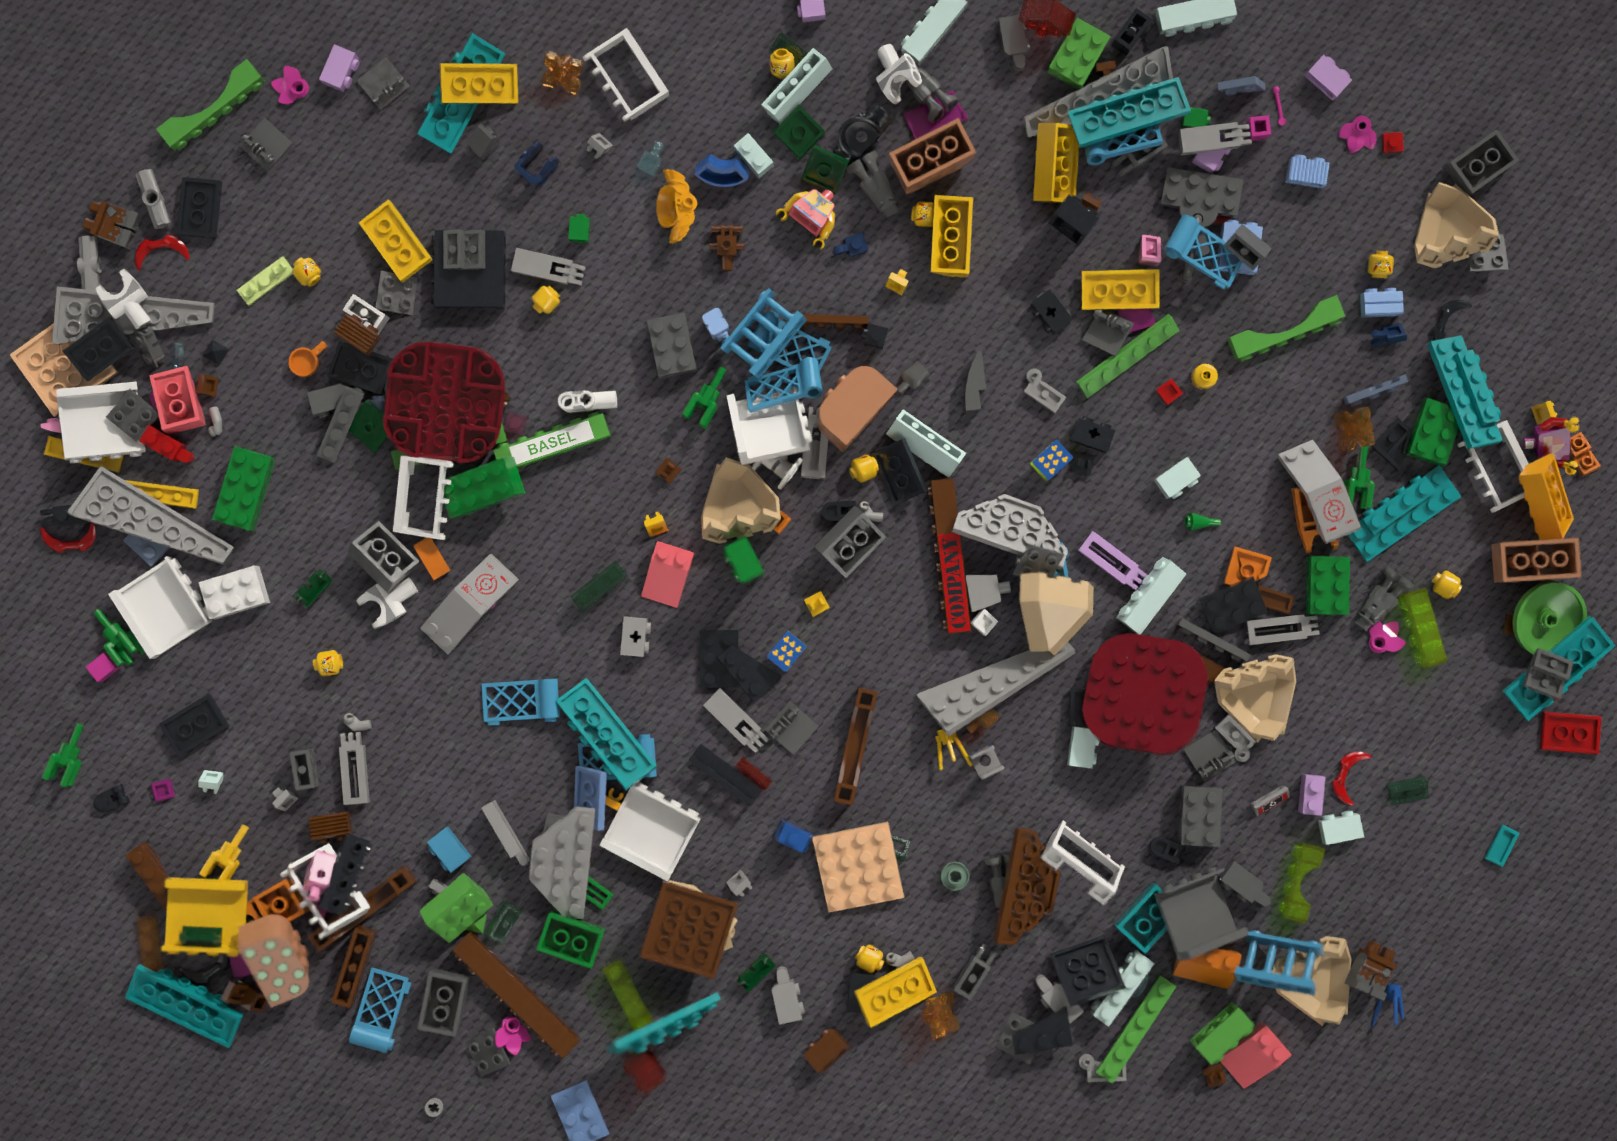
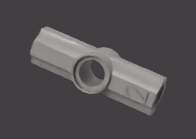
(149, 188)
(89, 262)

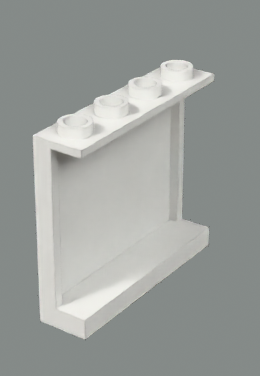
(85, 425)
(769, 431)
(161, 607)
(650, 831)

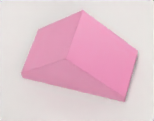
(1150, 250)

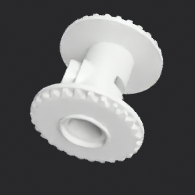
(780, 467)

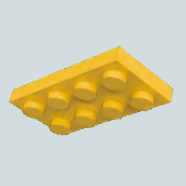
(478, 83)
(395, 241)
(1120, 289)
(895, 991)

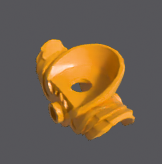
(675, 205)

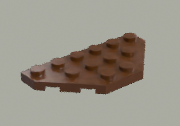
(1027, 889)

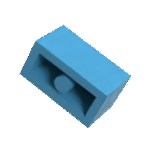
(448, 849)

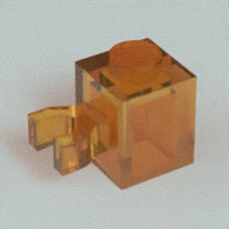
(985, 720)

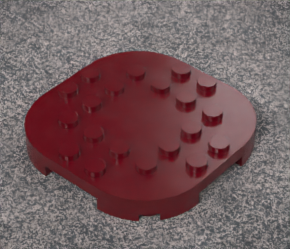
(444, 401)
(1145, 694)

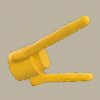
(945, 739)

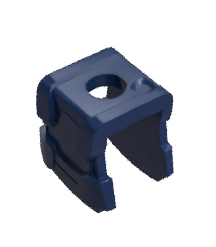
(527, 156)

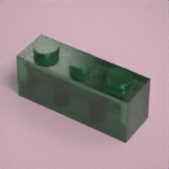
(599, 586)

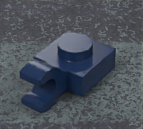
(854, 245)
(1390, 334)

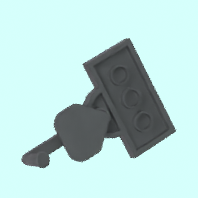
(1202, 198)

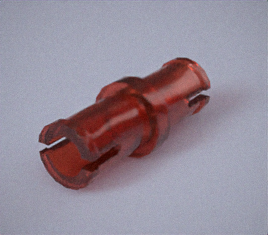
(753, 773)

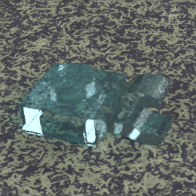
(650, 161)

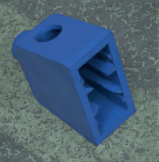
(793, 836)

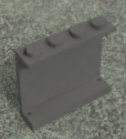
(1197, 915)

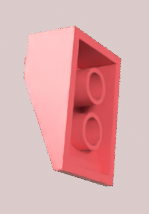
(177, 400)
(667, 574)
(1255, 1056)

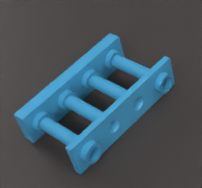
(772, 350)
(1285, 980)

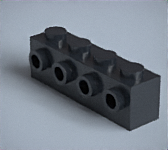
(343, 874)

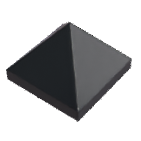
(215, 352)

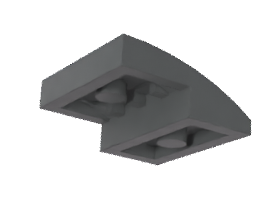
(464, 249)
(1547, 673)

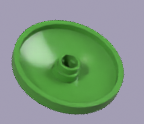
(1547, 615)

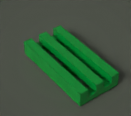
(602, 888)

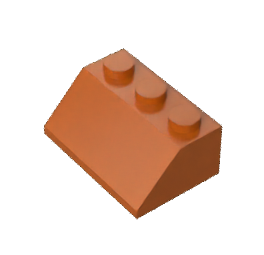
(1212, 967)

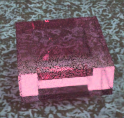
(515, 423)

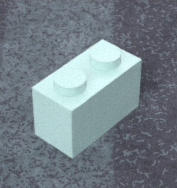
(753, 155)
(1177, 478)
(1082, 748)
(1340, 828)

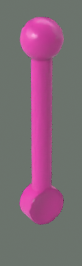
(1281, 121)

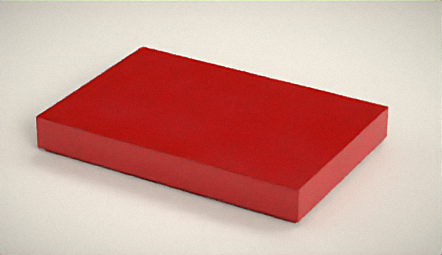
(1570, 733)

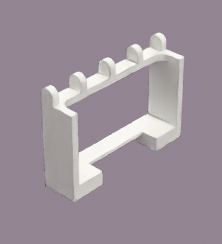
(634, 47)
(1508, 437)
(401, 516)
(1056, 856)
(356, 898)

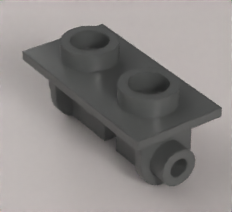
(152, 354)

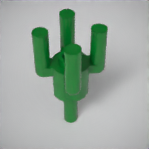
(705, 400)
(1360, 481)
(118, 640)
(66, 759)

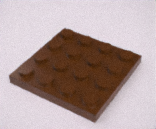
(688, 929)

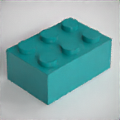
(1143, 920)

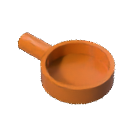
(305, 361)

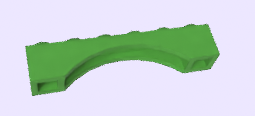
(242, 81)
(1249, 342)

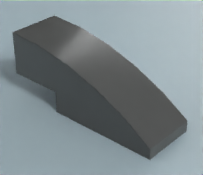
(974, 384)

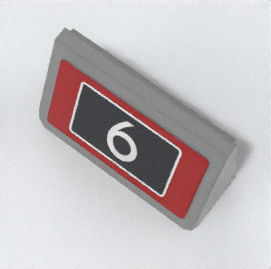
(1270, 800)

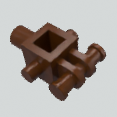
(727, 245)

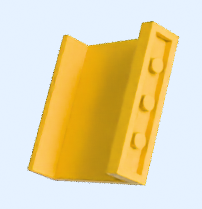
(205, 905)

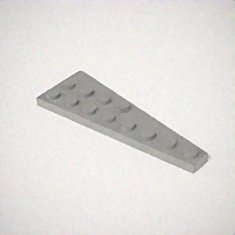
(1136, 75)
(82, 310)
(123, 507)
(973, 694)

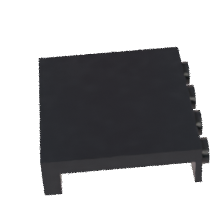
(470, 287)

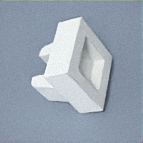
(984, 622)

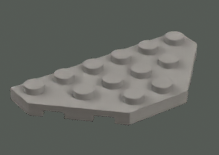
(1009, 526)
(562, 861)

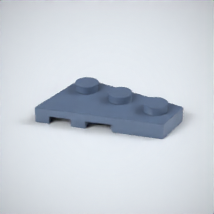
(1374, 392)

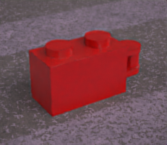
(166, 445)

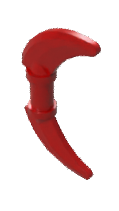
(169, 241)
(59, 546)
(1346, 763)

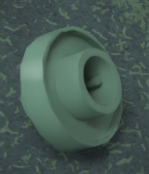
(955, 875)

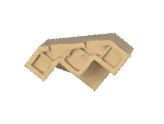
(1452, 227)
(738, 504)
(1053, 610)
(1259, 695)
(1329, 978)

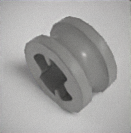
(432, 1101)

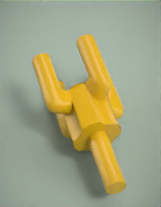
(225, 857)

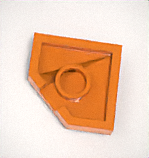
(1245, 565)

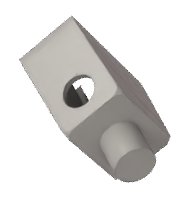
(984, 590)

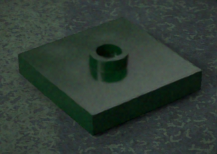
(798, 131)
(824, 169)
(369, 426)

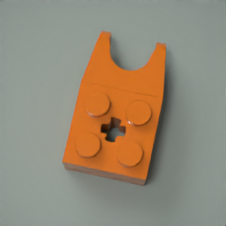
(1305, 521)
(269, 902)

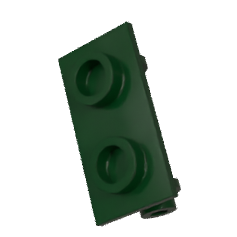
(319, 582)
(201, 936)
(761, 968)

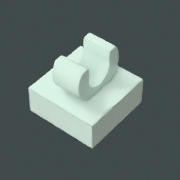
(210, 780)

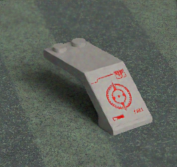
(1322, 490)
(468, 603)

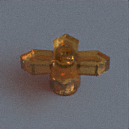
(562, 71)
(1356, 428)
(940, 1015)

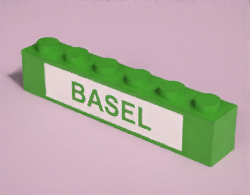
(557, 441)

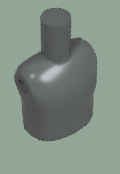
(913, 377)

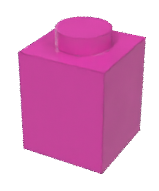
(1259, 128)
(102, 667)

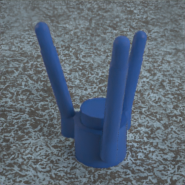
(1393, 993)

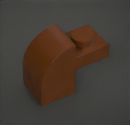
(245, 995)

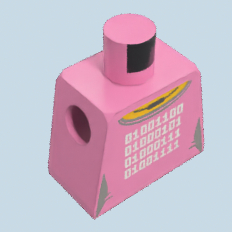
(318, 874)

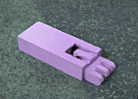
(1131, 573)

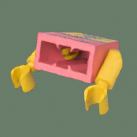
(812, 211)

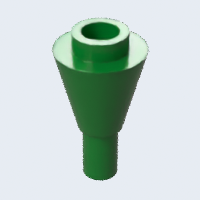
(1196, 521)

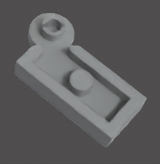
(1042, 391)
(1237, 737)
(1087, 1062)

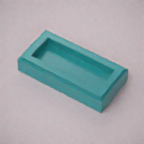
(1501, 845)

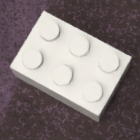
(234, 592)

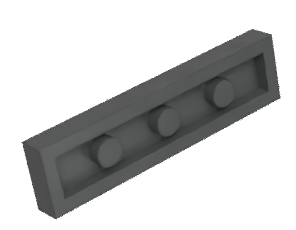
(340, 424)
(1219, 644)

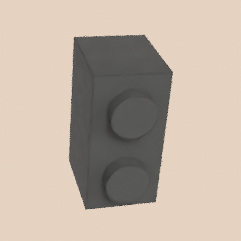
(1247, 247)
(304, 769)

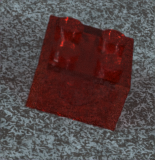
(1047, 17)
(645, 1070)

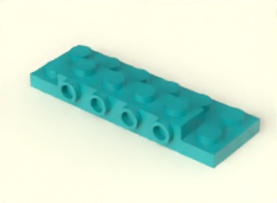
(1129, 112)
(447, 121)
(1466, 391)
(1403, 512)
(1583, 646)
(605, 734)
(184, 1004)
(667, 1026)

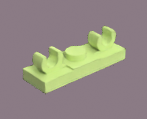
(265, 281)

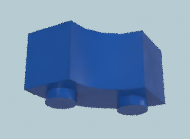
(722, 172)

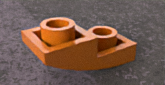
(1581, 453)
(431, 557)

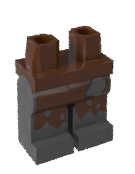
(108, 219)
(1371, 971)

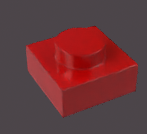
(1392, 142)
(1169, 391)

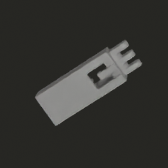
(1207, 138)
(539, 266)
(814, 459)
(1303, 625)
(730, 715)
(354, 746)
(505, 832)

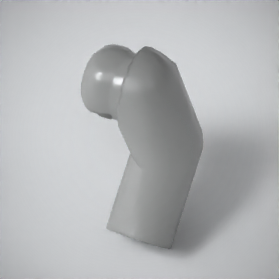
(217, 421)
(873, 516)
(355, 724)
(897, 960)

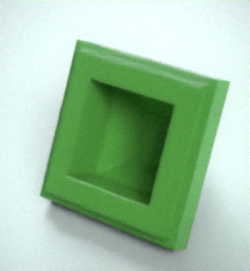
(478, 925)

